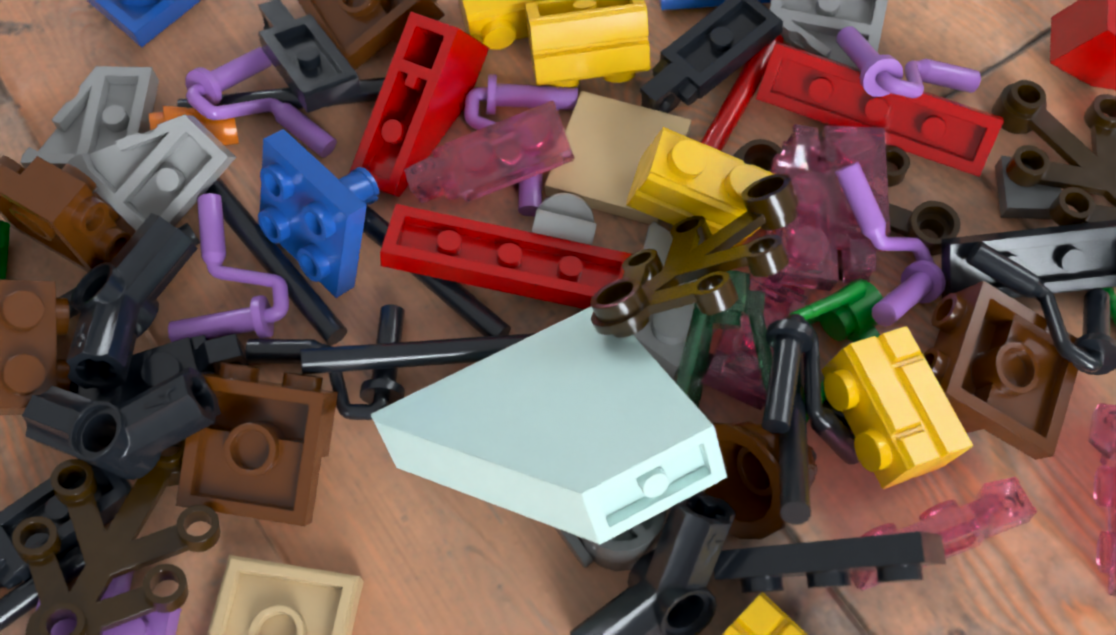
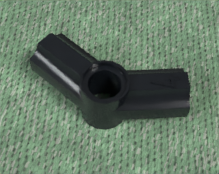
(121, 302)
(126, 436)
(670, 582)

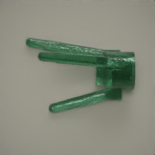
(700, 331)

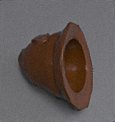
(752, 478)

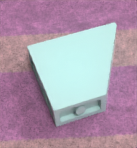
(560, 432)

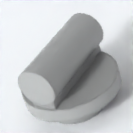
(565, 218)

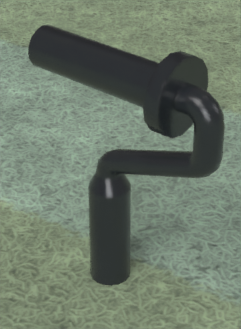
(789, 340)
(1095, 349)
(377, 391)

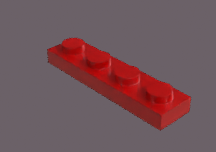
(920, 125)
(498, 257)

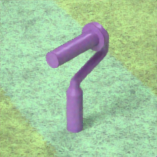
(884, 73)
(206, 90)
(518, 96)
(920, 280)
(257, 317)

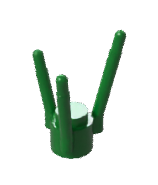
(845, 314)

